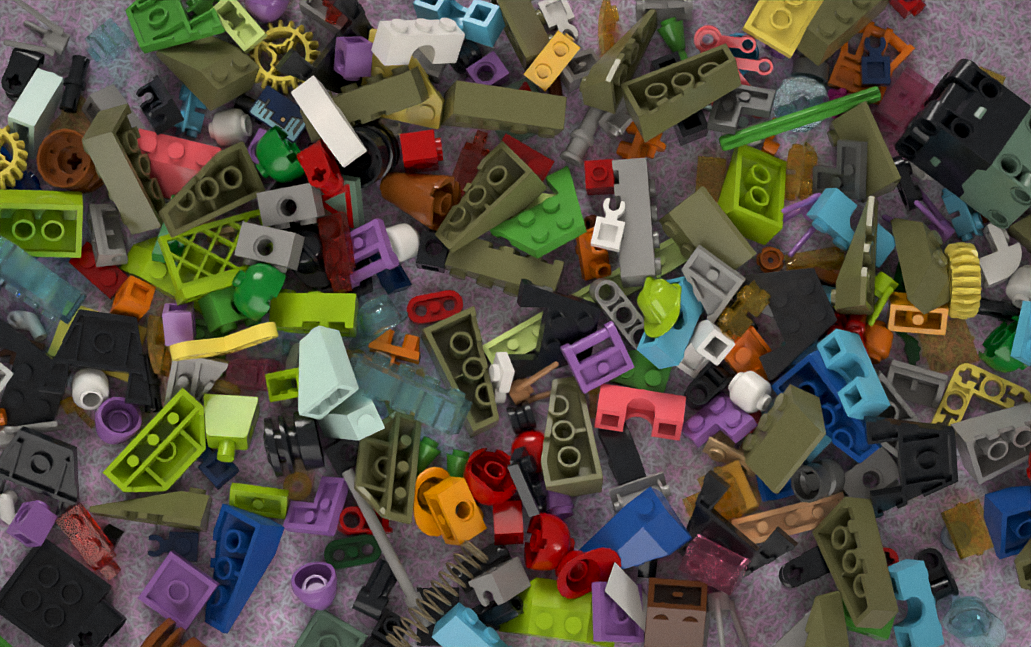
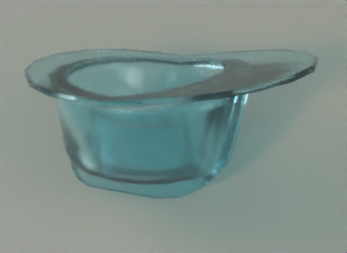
(374, 319)
(974, 623)

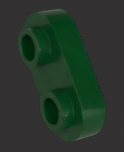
(353, 551)

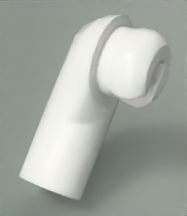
(29, 322)
(7, 506)

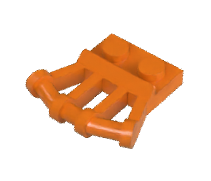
(847, 67)

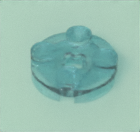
(791, 90)

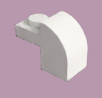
(1002, 261)
(705, 345)

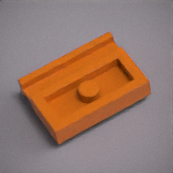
(746, 353)

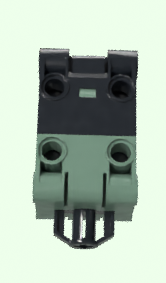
(974, 143)

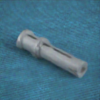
(582, 138)

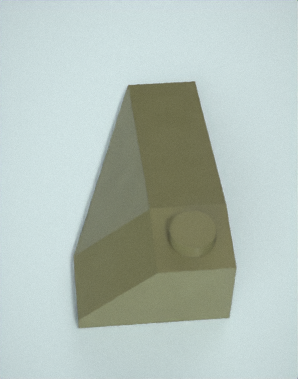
(218, 187)
(497, 193)
(174, 509)
(827, 622)

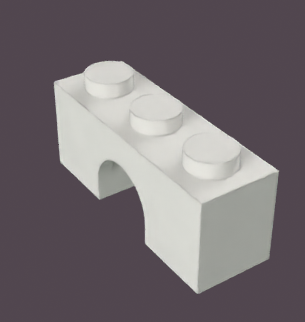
(399, 38)

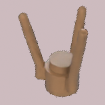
(521, 388)

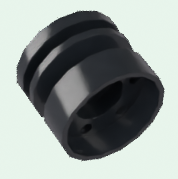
(378, 159)
(293, 443)

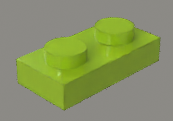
(260, 500)

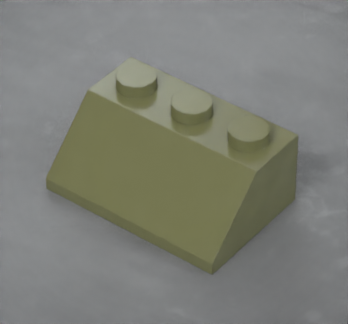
(524, 29)
(860, 125)
(703, 222)
(784, 437)

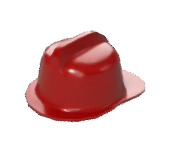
(581, 569)

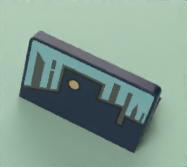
(275, 109)

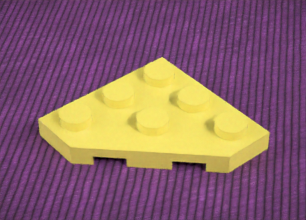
(424, 114)

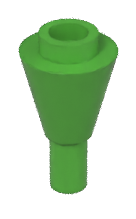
(673, 35)
(427, 453)
(456, 462)

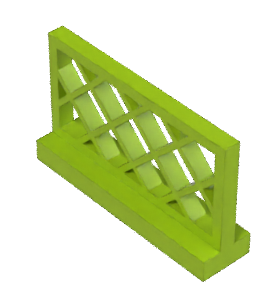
(209, 283)

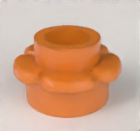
(775, 254)

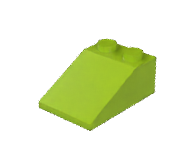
(754, 193)

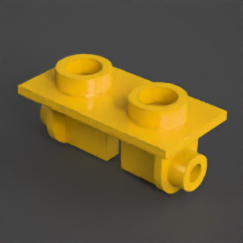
(552, 60)

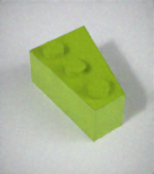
(305, 311)

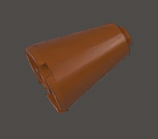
(422, 196)

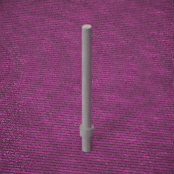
(387, 549)

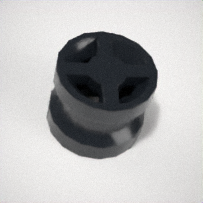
(467, 56)
(521, 417)

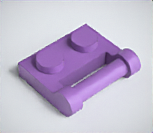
(368, 241)
(602, 365)

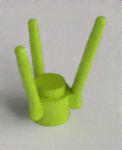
(883, 289)

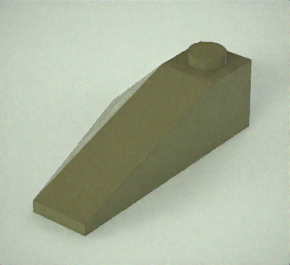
(618, 65)
(857, 275)
(569, 446)

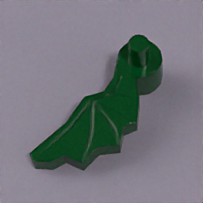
(910, 348)

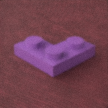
(717, 416)
(323, 514)

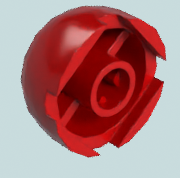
(489, 477)
(548, 542)

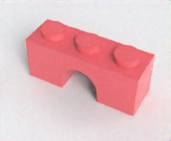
(660, 409)

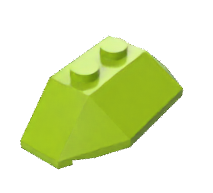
(157, 274)
(162, 448)
(553, 615)

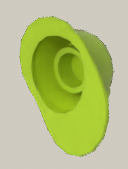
(660, 305)

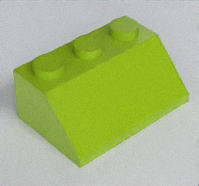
(43, 221)

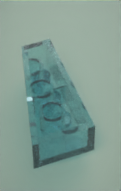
(38, 284)
(410, 392)

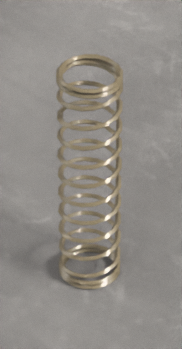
(475, 552)

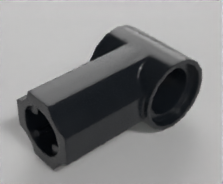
(376, 593)
(496, 615)

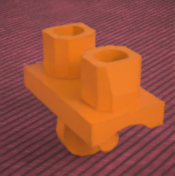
(639, 147)
(592, 260)
(408, 352)

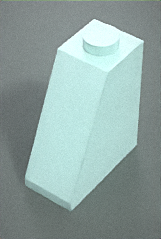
(36, 109)
(323, 373)
(352, 419)

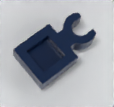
(875, 67)
(392, 280)
(214, 470)
(181, 542)

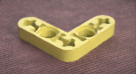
(224, 345)
(965, 392)

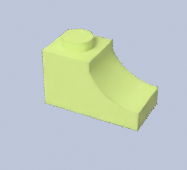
(240, 24)

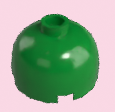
(278, 156)
(256, 289)
(999, 348)

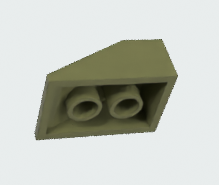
(211, 69)

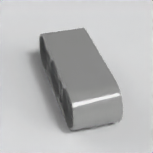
(612, 303)

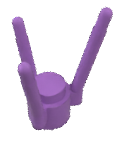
(796, 209)
(937, 220)

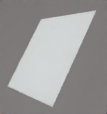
(626, 595)

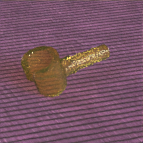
(593, 397)
(70, 406)

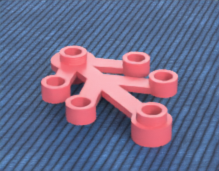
(732, 42)

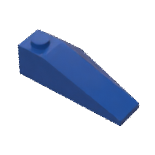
(824, 383)
(1008, 519)
(642, 530)
(242, 555)

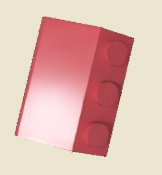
(174, 159)

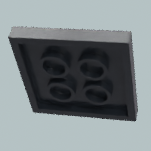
(51, 595)

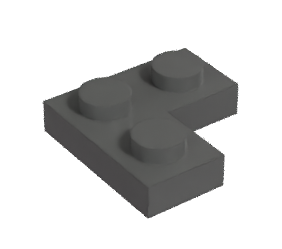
(742, 100)
(849, 172)

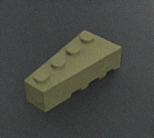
(679, 90)

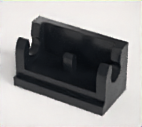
(161, 108)

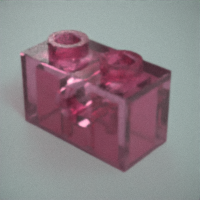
(909, 86)
(714, 564)

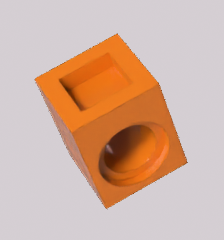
(133, 298)

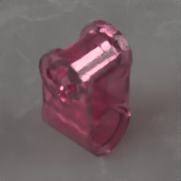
(254, 371)

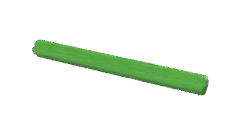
(799, 118)

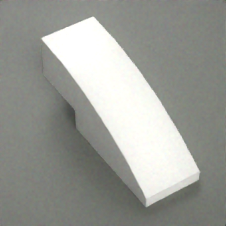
(328, 121)

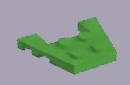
(166, 24)
(548, 223)

